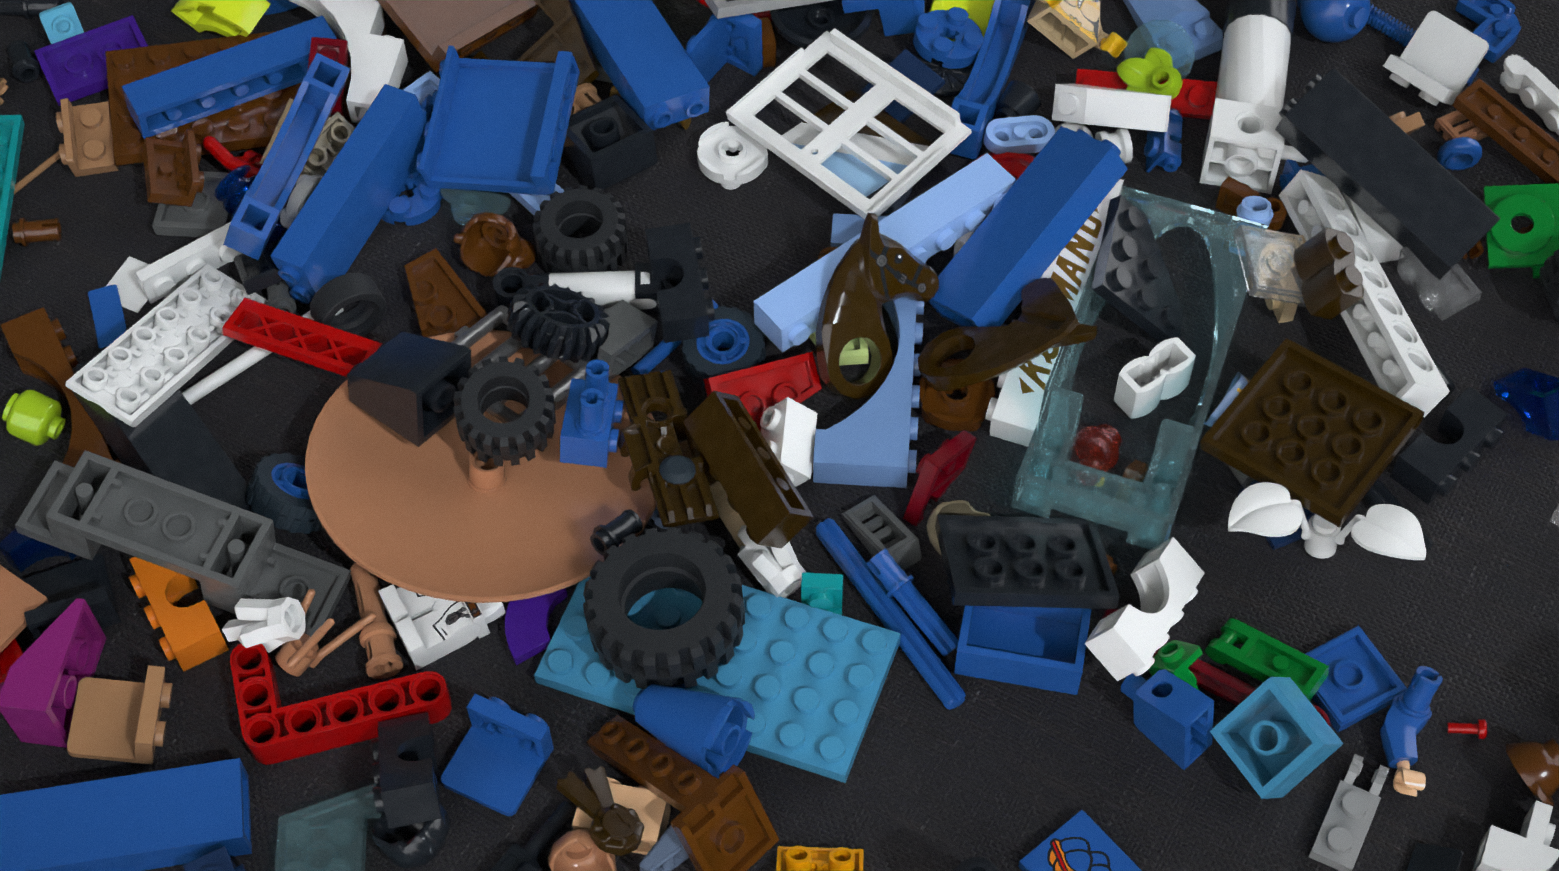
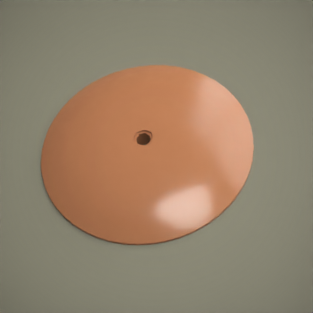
(458, 524)

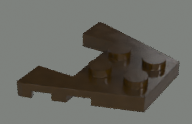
(563, 36)

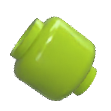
(33, 417)

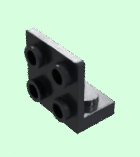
(64, 584)

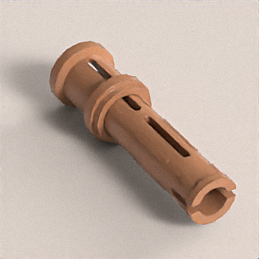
(378, 635)

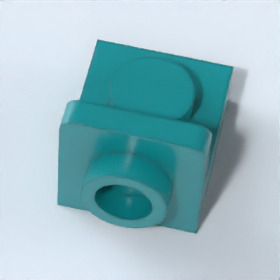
(823, 591)

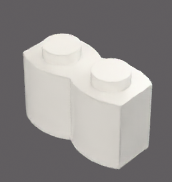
(1154, 377)

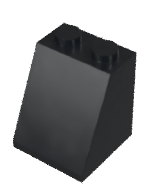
(410, 384)

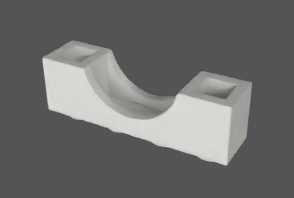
(1130, 637)

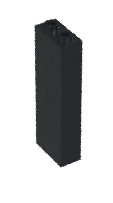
(1385, 172)
(173, 447)

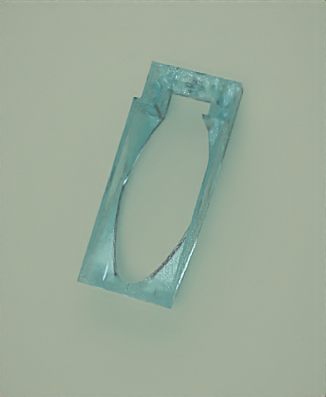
(1148, 508)

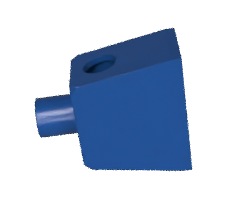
(1171, 715)

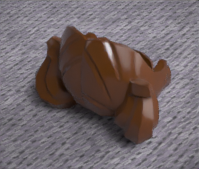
(492, 243)

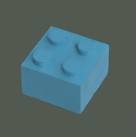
(1276, 737)

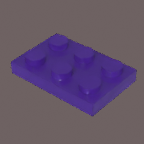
(79, 63)

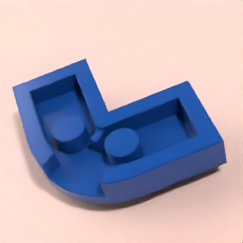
(1496, 24)

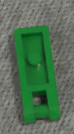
(1266, 657)

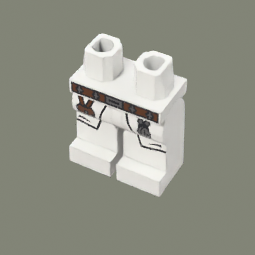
(436, 625)

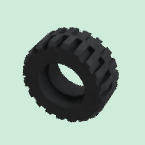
(653, 564)

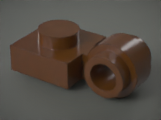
(1232, 194)

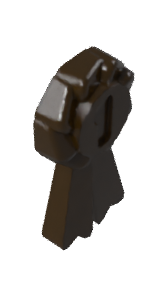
(612, 825)

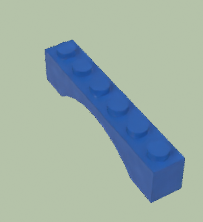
(991, 71)
(287, 157)

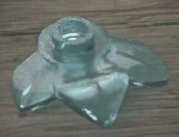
(470, 202)

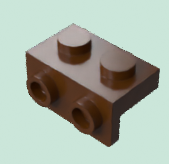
(173, 170)

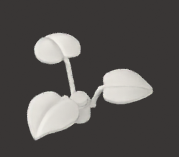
(1269, 512)

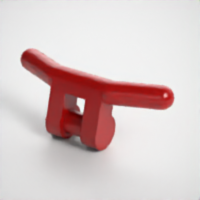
(229, 161)

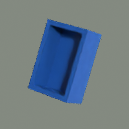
(1024, 646)

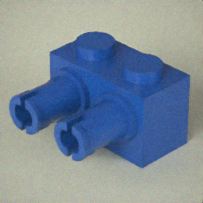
(590, 418)

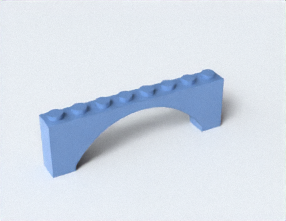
(874, 440)

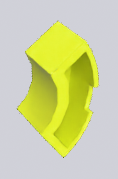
(222, 16)

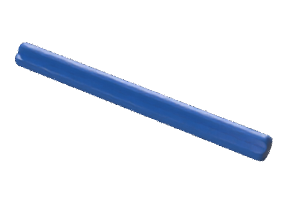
(890, 614)

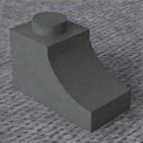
(628, 339)

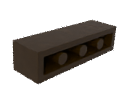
(747, 470)

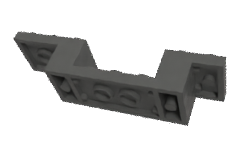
(179, 530)

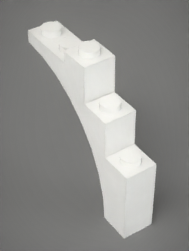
(373, 57)

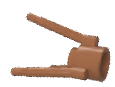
(304, 653)

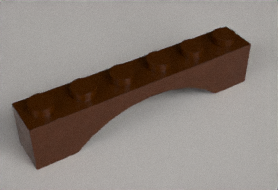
(41, 355)

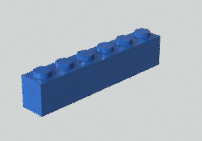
(223, 78)

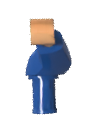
(1403, 722)

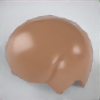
(579, 853)

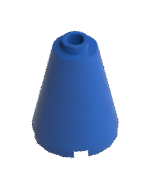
(696, 724)

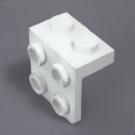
(1438, 59)

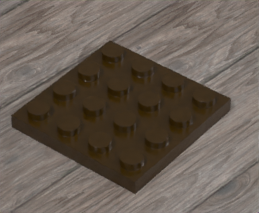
(1312, 431)

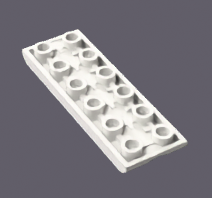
(162, 348)

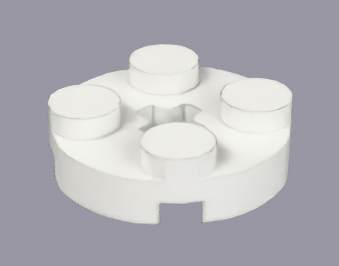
(726, 169)

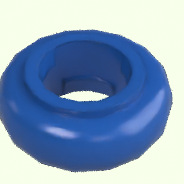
(1459, 153)

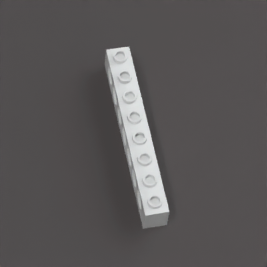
(1378, 319)

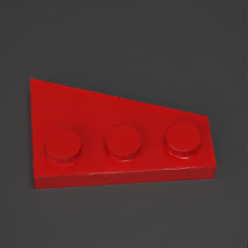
(769, 383)

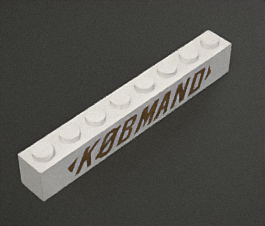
(1020, 400)

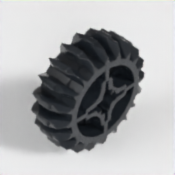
(557, 322)

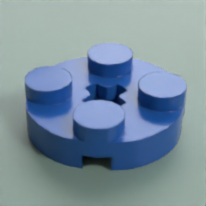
(954, 23)
(415, 209)

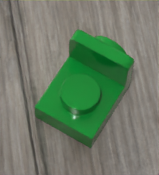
(1176, 658)

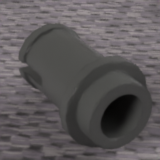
(280, 297)

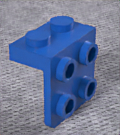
(730, 41)
(498, 755)

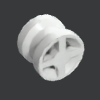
(1121, 139)

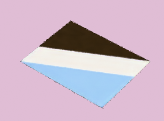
(845, 164)

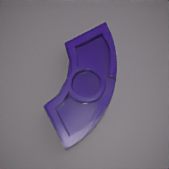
(528, 624)

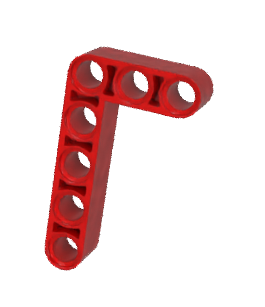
(325, 711)

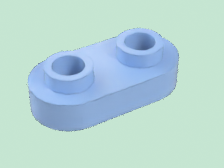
(1015, 134)

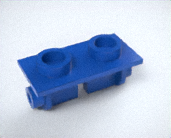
(1161, 149)

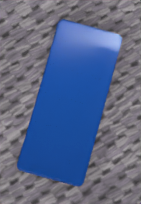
(107, 314)

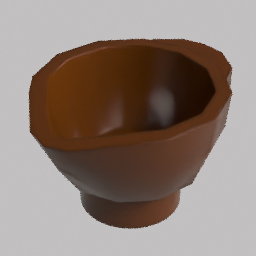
(1537, 766)

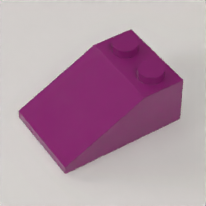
(45, 679)

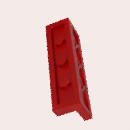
(298, 337)

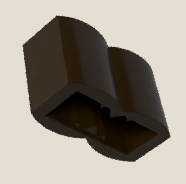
(1328, 273)

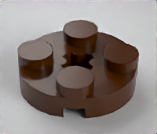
(956, 414)

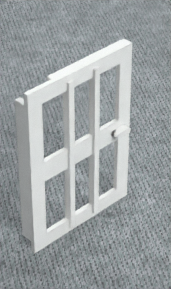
(888, 86)

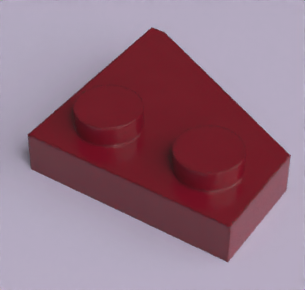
(937, 473)

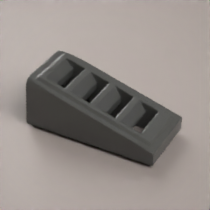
(903, 548)

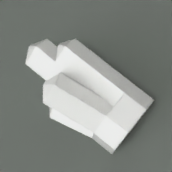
(773, 567)
(266, 622)

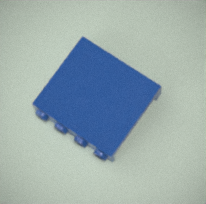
(498, 124)

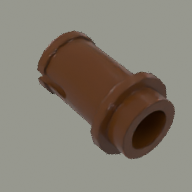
(36, 231)

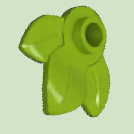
(1147, 73)

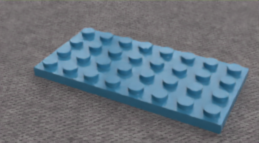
(797, 665)

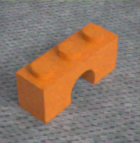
(188, 631)

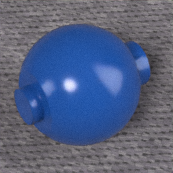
(1334, 19)

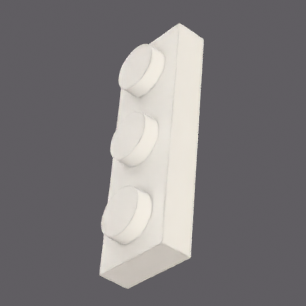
(173, 270)

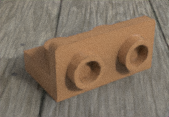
(86, 138)

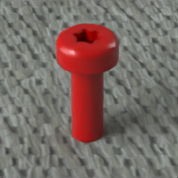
(1469, 728)

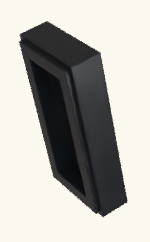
(257, 273)

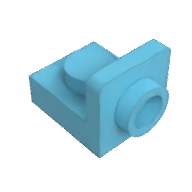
(60, 22)

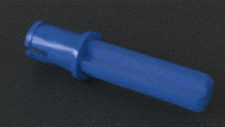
(900, 586)

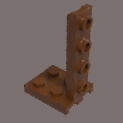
(719, 817)

